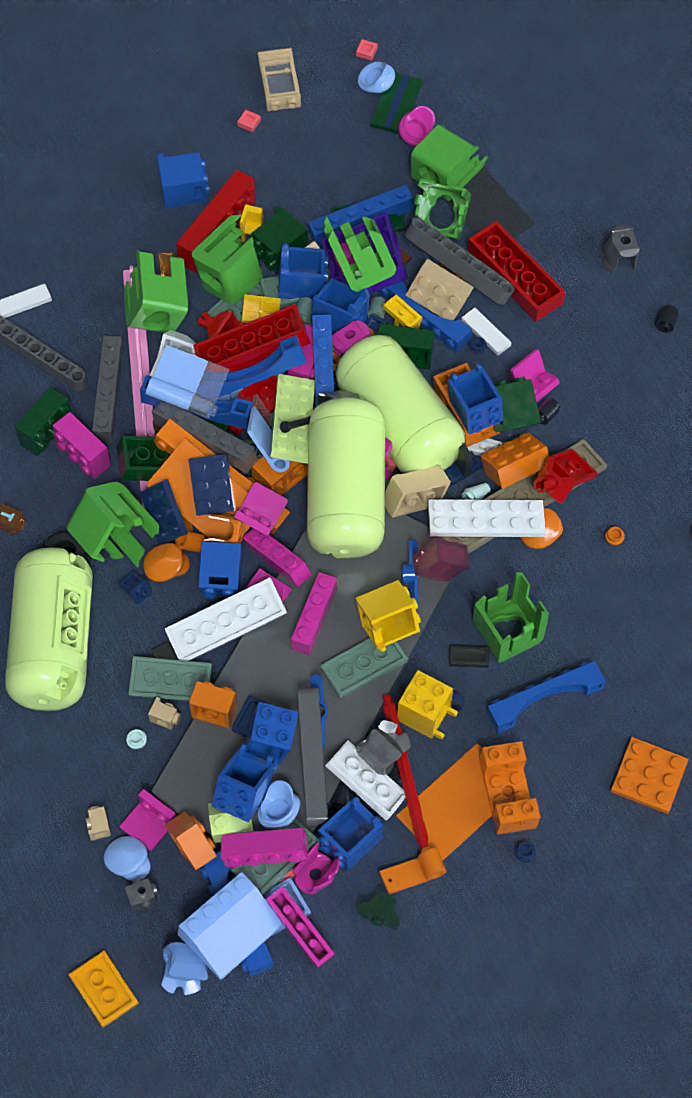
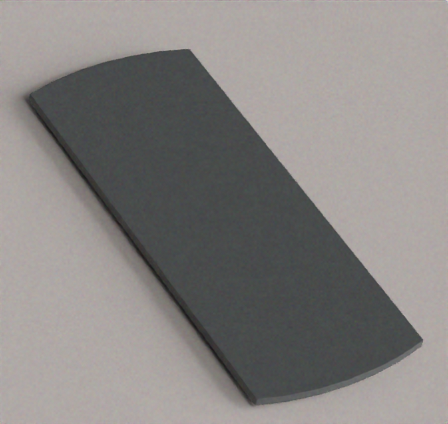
(274, 672)

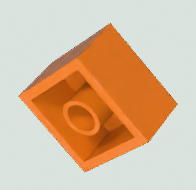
(213, 704)
(191, 840)

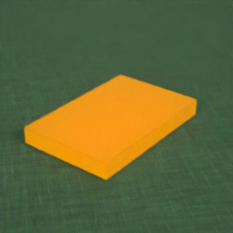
(103, 989)

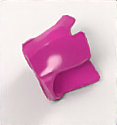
(349, 336)
(318, 861)

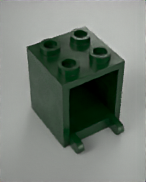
(273, 233)
(518, 405)

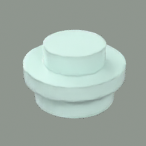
(136, 739)

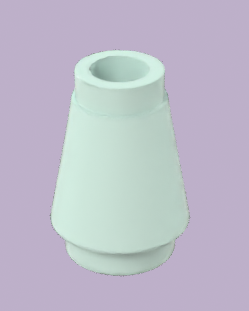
(476, 492)

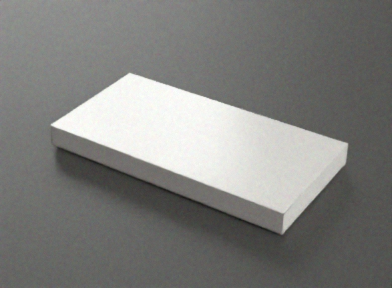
(375, 789)

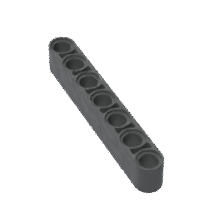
(459, 261)
(43, 355)
(313, 757)

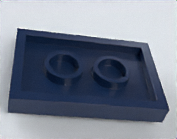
(211, 484)
(164, 510)

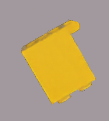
(388, 614)
(425, 705)

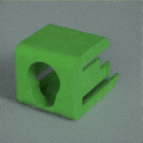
(445, 159)
(431, 194)
(229, 261)
(369, 266)
(158, 300)
(112, 512)
(517, 608)

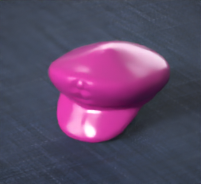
(416, 125)

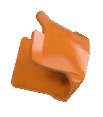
(238, 529)

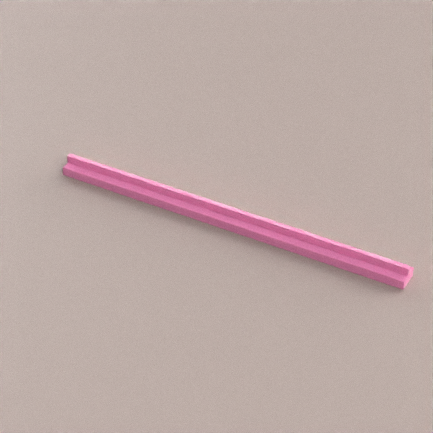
(139, 369)

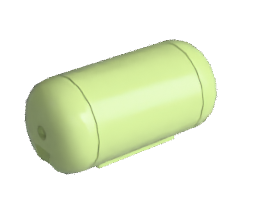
(414, 415)
(346, 478)
(49, 629)

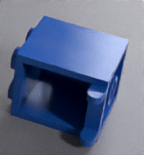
(183, 179)
(301, 272)
(341, 303)
(475, 399)
(220, 561)
(270, 732)
(243, 784)
(350, 834)

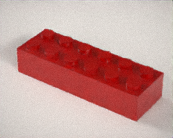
(227, 202)
(532, 284)
(254, 340)

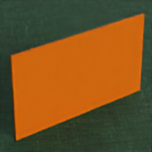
(177, 472)
(454, 804)

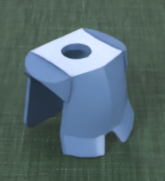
(182, 969)

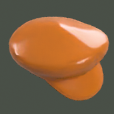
(553, 530)
(165, 562)

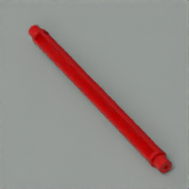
(407, 779)

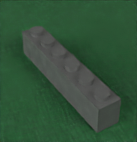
(108, 388)
(239, 453)

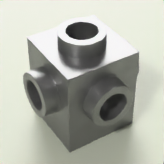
(141, 894)

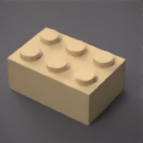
(439, 290)
(412, 490)

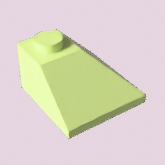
(224, 823)

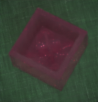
(441, 560)

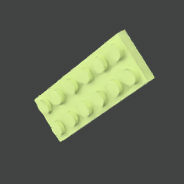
(292, 402)

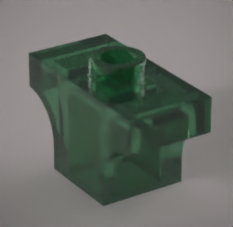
(380, 911)

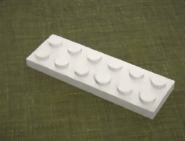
(486, 518)
(226, 620)

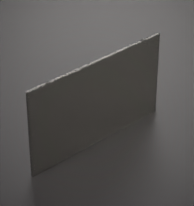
(491, 204)

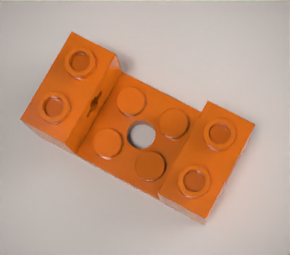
(442, 390)
(278, 481)
(501, 769)

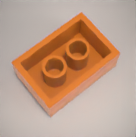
(515, 460)

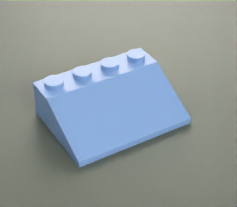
(229, 926)

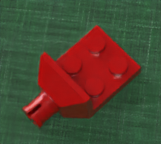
(219, 324)
(266, 392)
(562, 473)

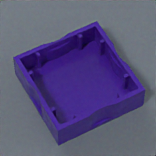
(389, 236)

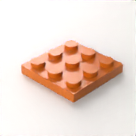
(649, 775)

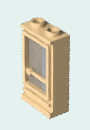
(279, 79)

